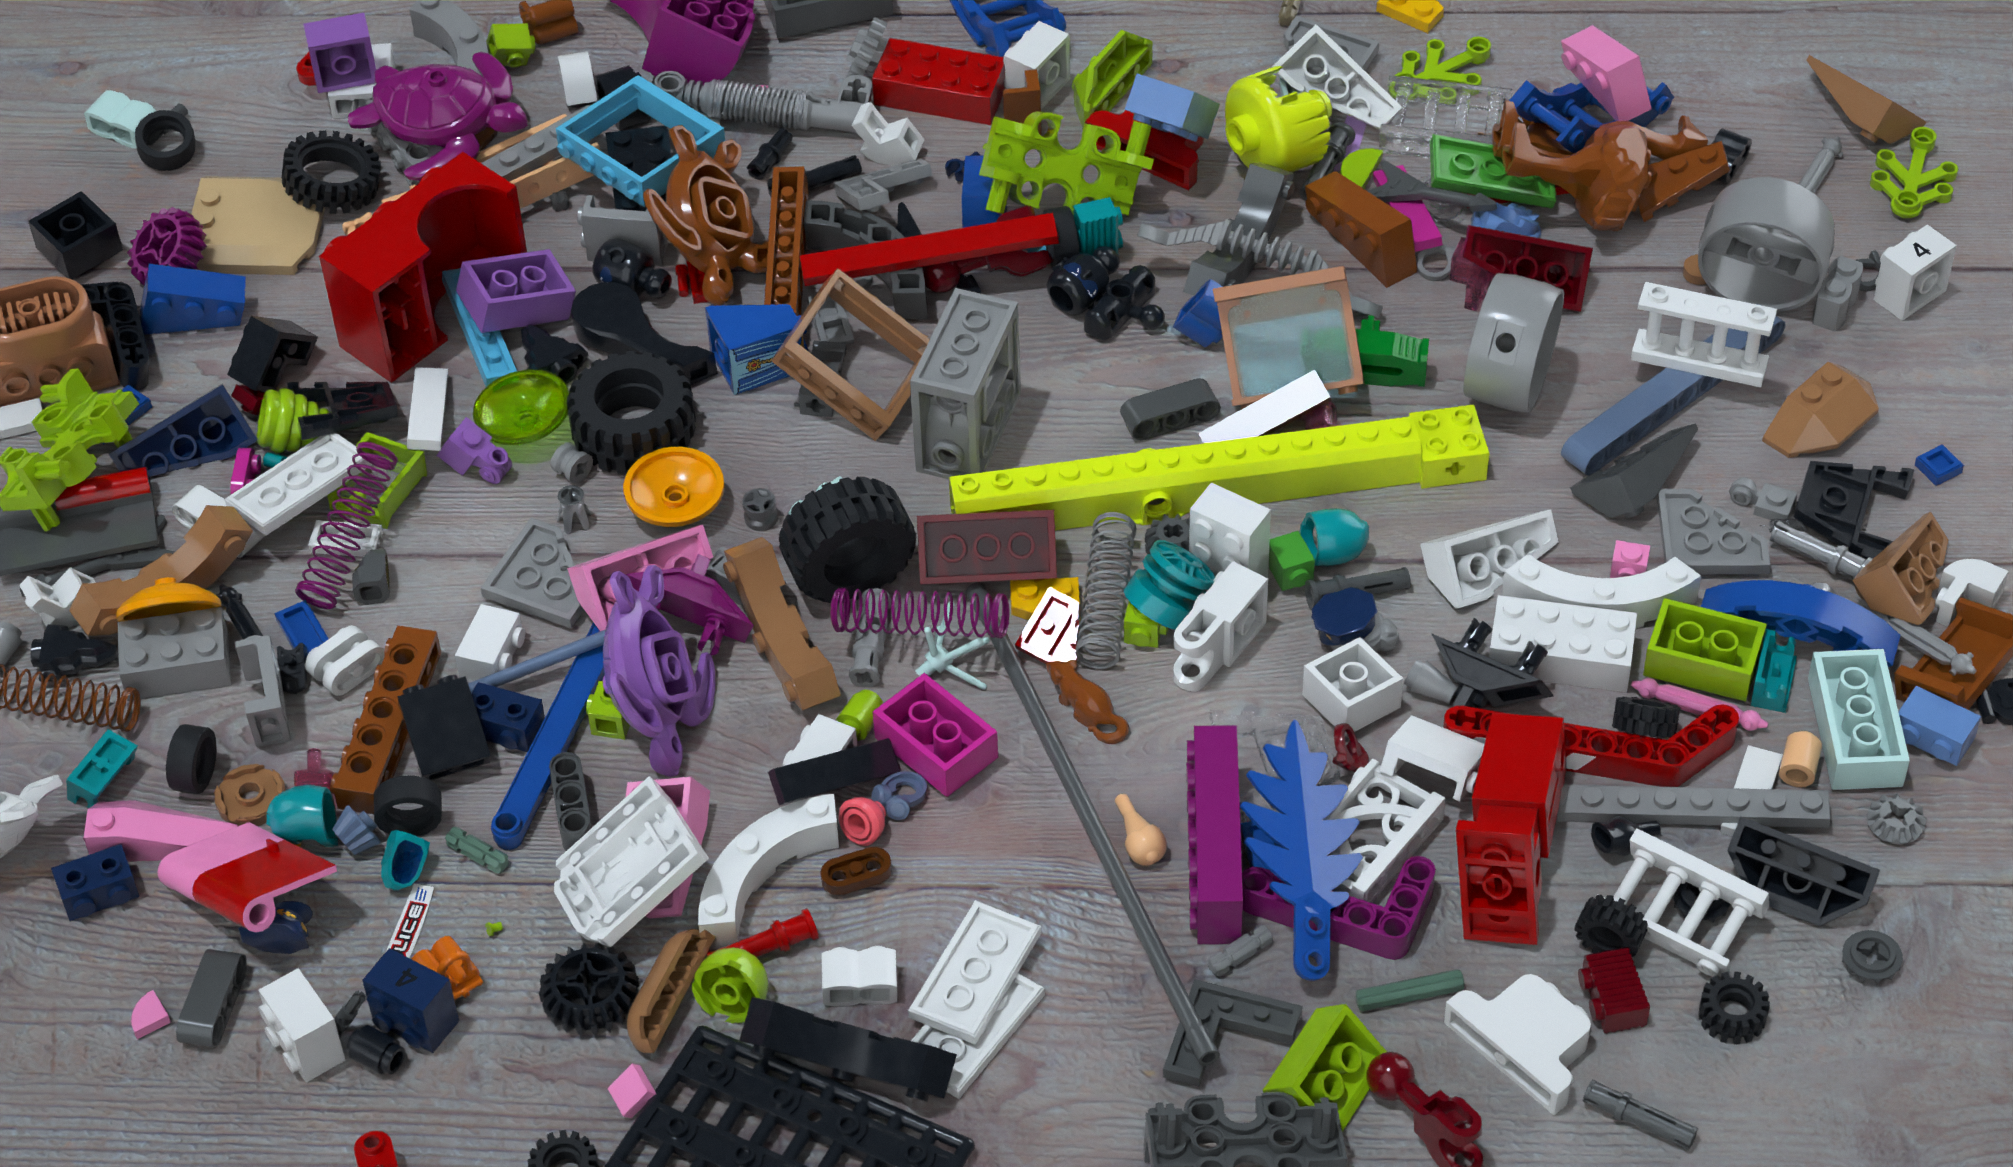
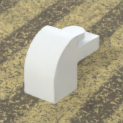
(577, 78)
(885, 142)
(1969, 580)
(54, 601)

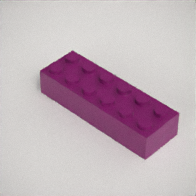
(1214, 835)

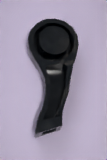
(613, 320)

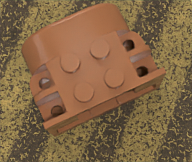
(46, 333)

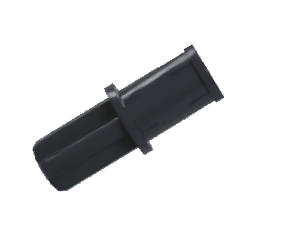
(769, 154)

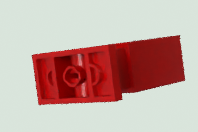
(1511, 827)

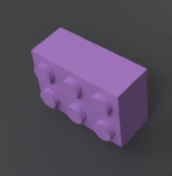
(515, 290)

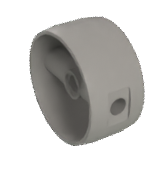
(1746, 245)
(1513, 342)

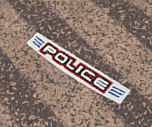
(411, 920)

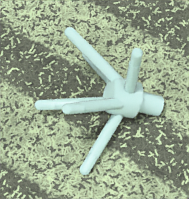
(940, 659)

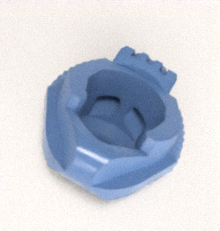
(1509, 219)

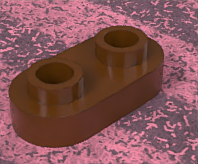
(855, 871)

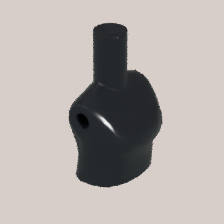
(1615, 834)

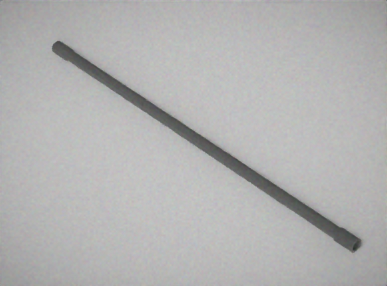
(1196, 1032)

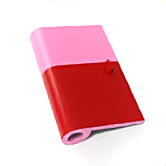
(241, 873)

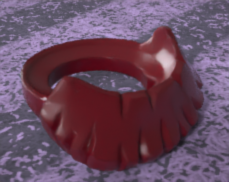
(1351, 755)

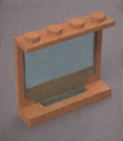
(1286, 330)

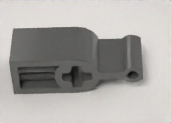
(832, 355)

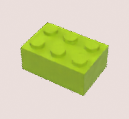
(1704, 649)

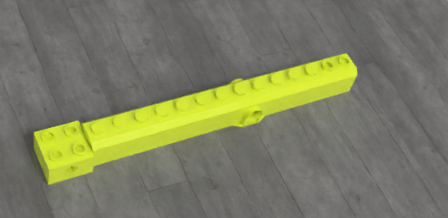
(1424, 448)

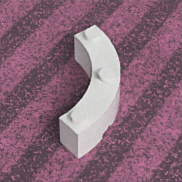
(1634, 593)
(753, 858)

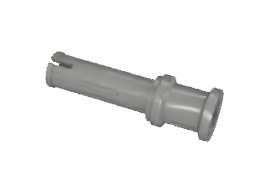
(1836, 558)

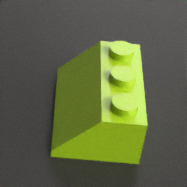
(1328, 1061)

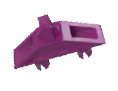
(702, 602)

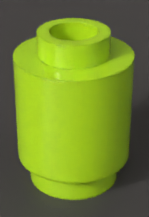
(859, 712)

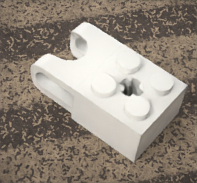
(1220, 625)

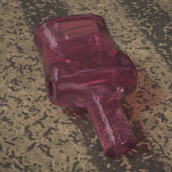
(313, 773)

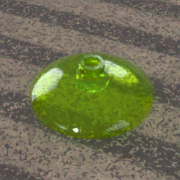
(522, 407)

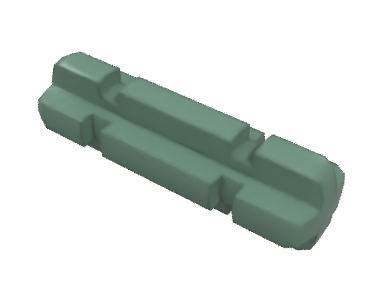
(477, 850)

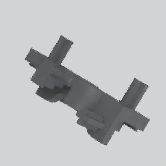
(1174, 1134)

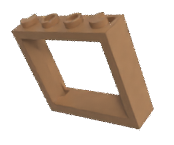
(828, 384)

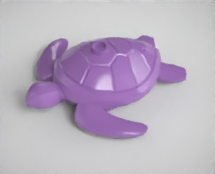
(651, 670)

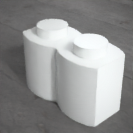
(859, 976)

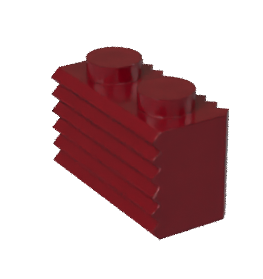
(1614, 990)

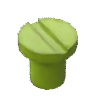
(492, 928)

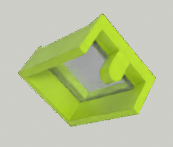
(403, 479)

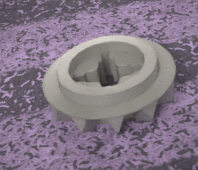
(1892, 829)

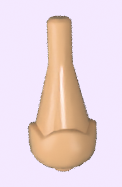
(1144, 841)

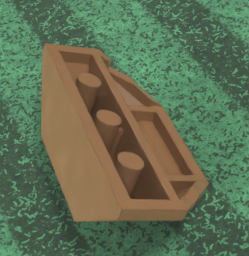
(1822, 412)

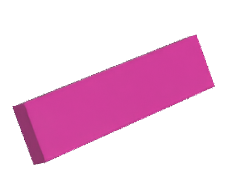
(1424, 229)

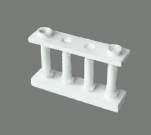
(1697, 356)
(1712, 884)

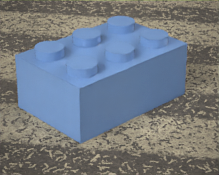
(1171, 108)

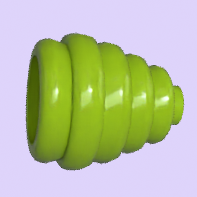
(279, 420)

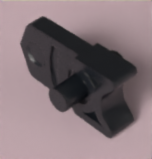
(293, 668)

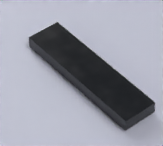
(833, 771)

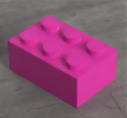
(936, 734)

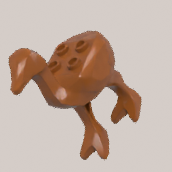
(1602, 175)

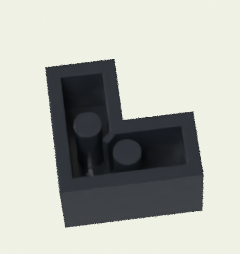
(266, 351)

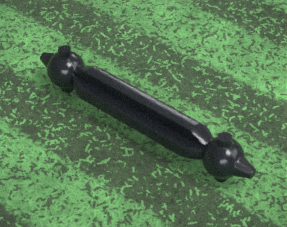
(238, 612)

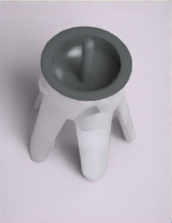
(571, 501)

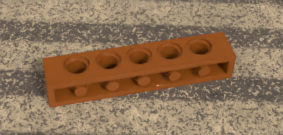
(786, 238)
(381, 730)

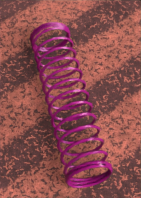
(374, 460)
(999, 632)

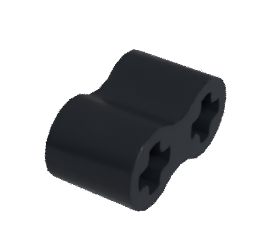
(1736, 148)

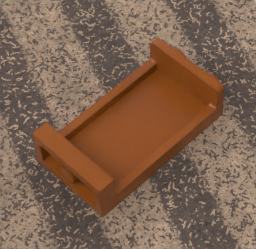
(1975, 630)

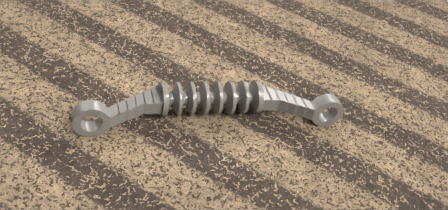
(1220, 234)

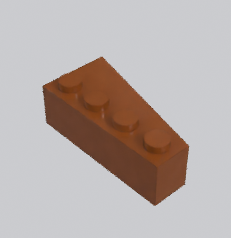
(1365, 226)

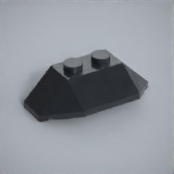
(1800, 875)

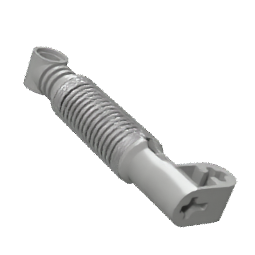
(773, 105)

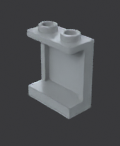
(632, 226)
(265, 715)

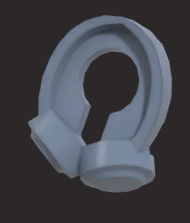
(899, 805)

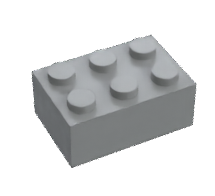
(174, 653)

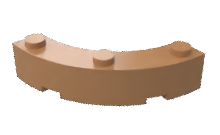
(201, 560)
(778, 628)

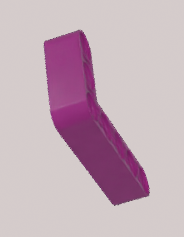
(1412, 890)

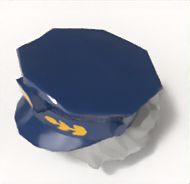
(1352, 615)
(287, 931)

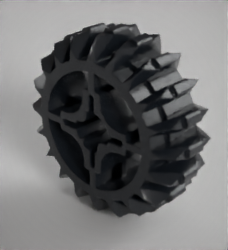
(566, 988)

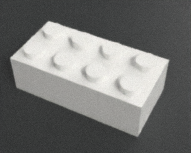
(1582, 642)

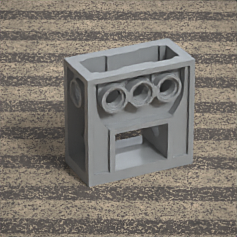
(966, 384)

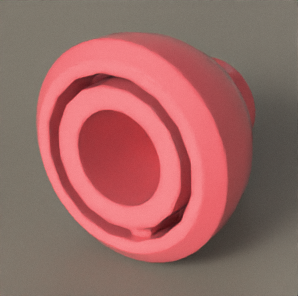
(862, 820)

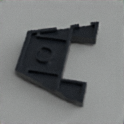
(348, 407)
(1836, 501)

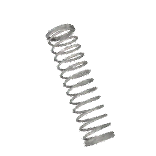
(1101, 641)

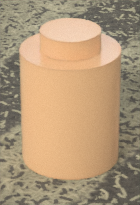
(1800, 759)

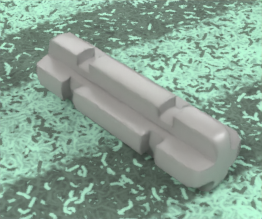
(1239, 950)

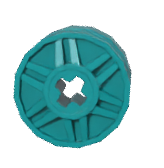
(1168, 583)

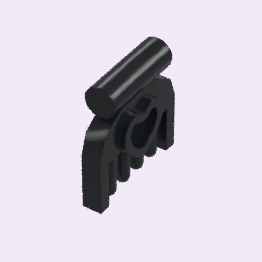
(1997, 702)

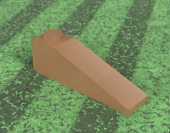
(1865, 107)
(1904, 573)

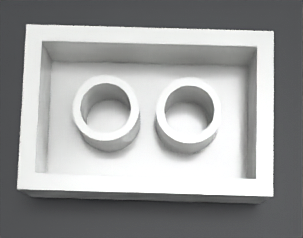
(1229, 530)

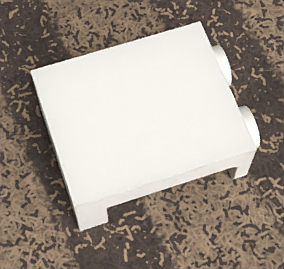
(1436, 751)

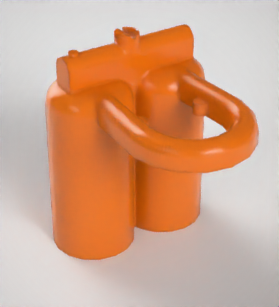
(452, 962)

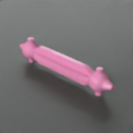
(1694, 702)

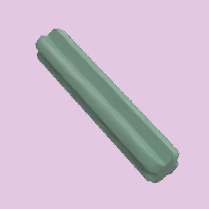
(1409, 990)

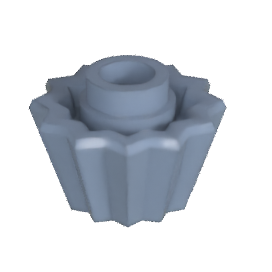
(356, 830)

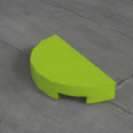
(1360, 165)

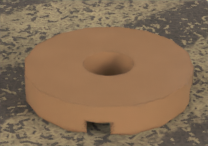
(243, 780)

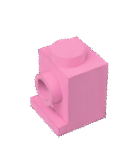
(1629, 559)

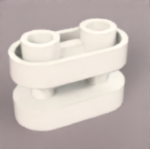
(344, 660)

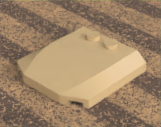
(254, 226)

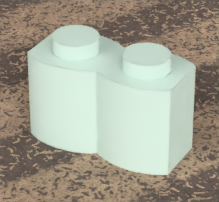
(116, 117)

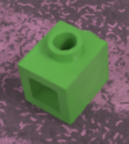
(1290, 560)

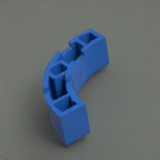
(1805, 614)

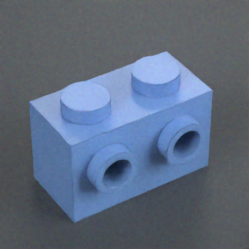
(1938, 725)

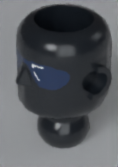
(630, 266)
(1082, 280)

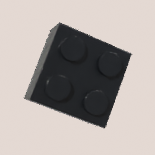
(75, 235)

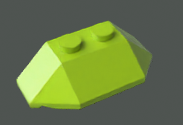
(1111, 74)

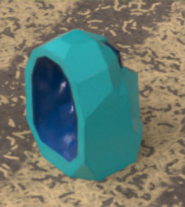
(403, 859)

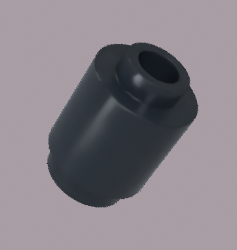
(376, 1050)

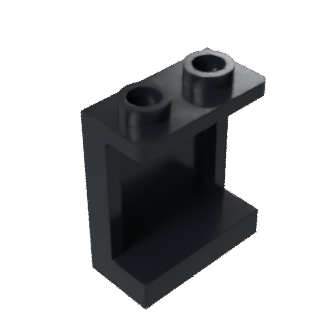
(444, 727)

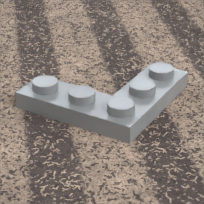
(871, 189)

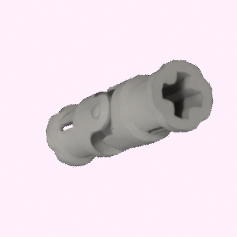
(869, 646)

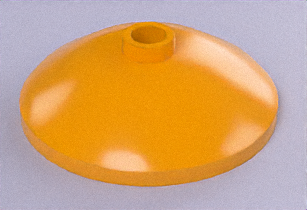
(673, 486)
(166, 598)

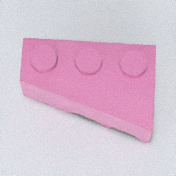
(1608, 72)

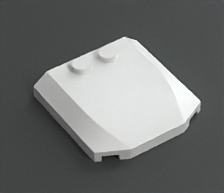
(626, 864)

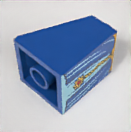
(747, 340)

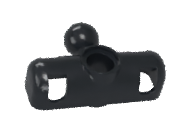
(1125, 301)

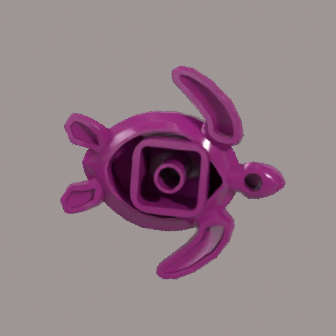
(442, 107)

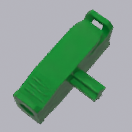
(1391, 356)

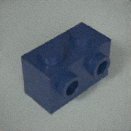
(508, 716)
(95, 882)

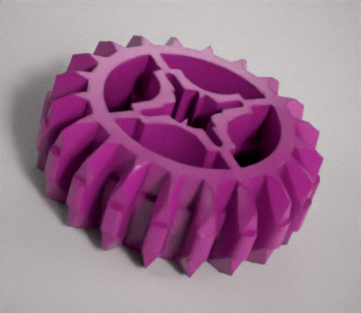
(167, 240)

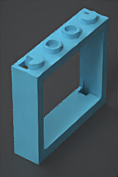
(615, 106)

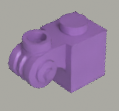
(472, 446)

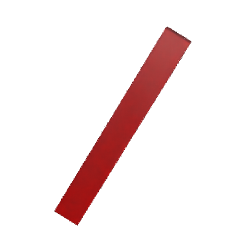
(931, 248)

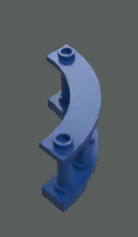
(999, 36)
(1567, 101)

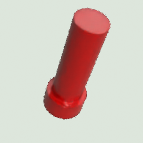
(681, 271)

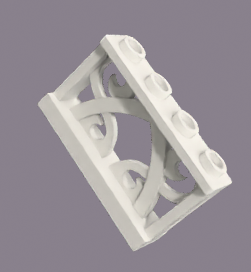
(1417, 826)

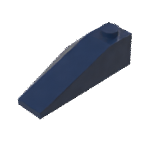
(194, 435)

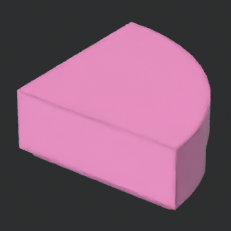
(148, 1015)

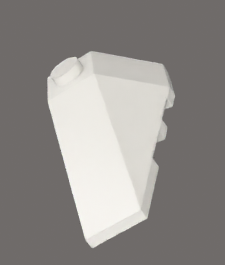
(1323, 66)
(1474, 561)

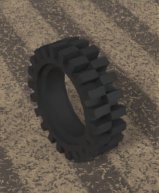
(325, 193)

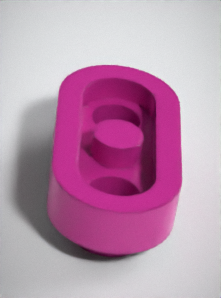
(245, 468)

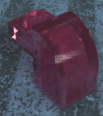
(1475, 278)

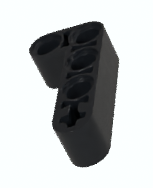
(124, 330)

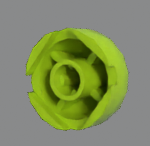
(728, 983)

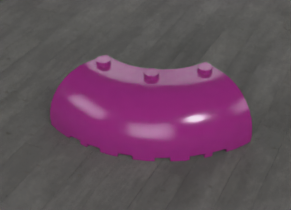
(693, 36)

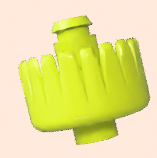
(1273, 128)

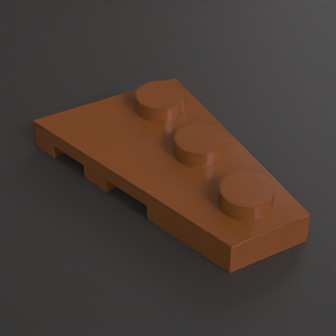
(1680, 174)

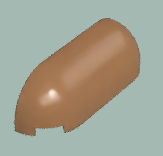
(666, 987)

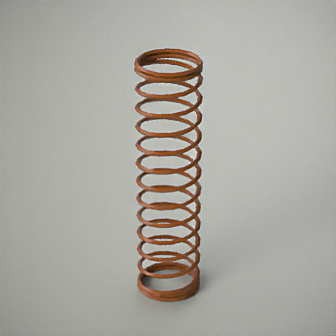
(119, 707)

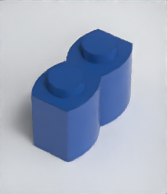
(1200, 316)

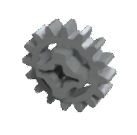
(867, 48)

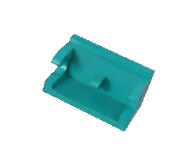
(1774, 674)
(99, 767)

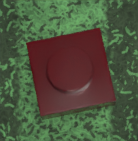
(250, 399)

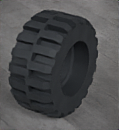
(625, 383)
(847, 538)

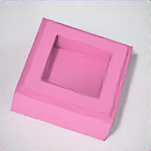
(631, 1091)

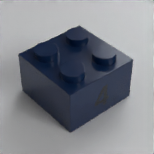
(410, 1001)

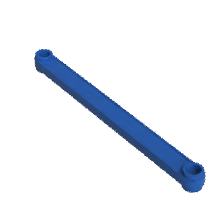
(553, 738)

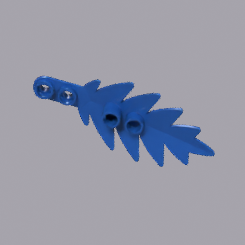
(1305, 844)

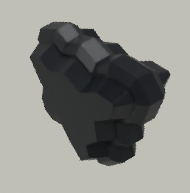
(552, 353)
(68, 651)

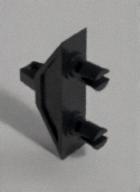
(1487, 680)

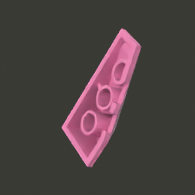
(592, 577)
(693, 804)
(146, 829)

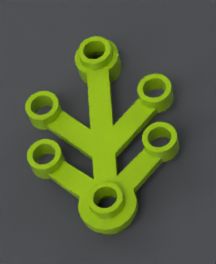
(1476, 52)
(1908, 202)

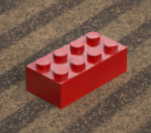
(939, 81)

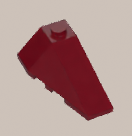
(1531, 257)

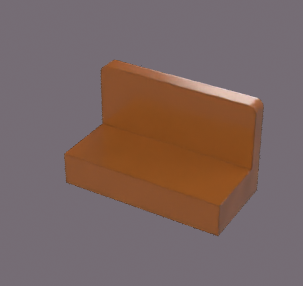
(1023, 101)

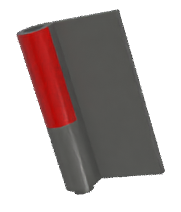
(95, 518)

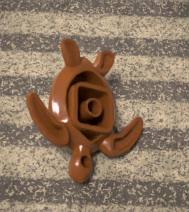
(708, 215)

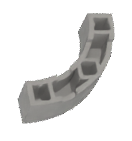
(448, 28)

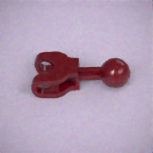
(945, 276)
(1437, 1118)

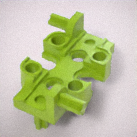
(1012, 140)
(70, 428)

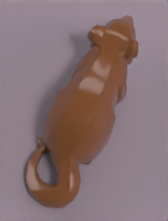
(1089, 701)

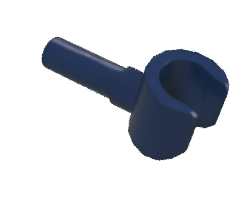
(957, 166)

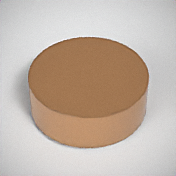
(1691, 271)

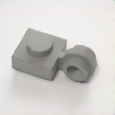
(1770, 503)

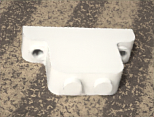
(1526, 1035)

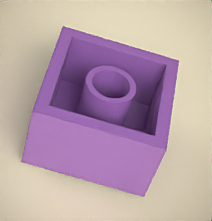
(340, 52)

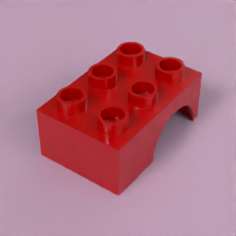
(390, 268)

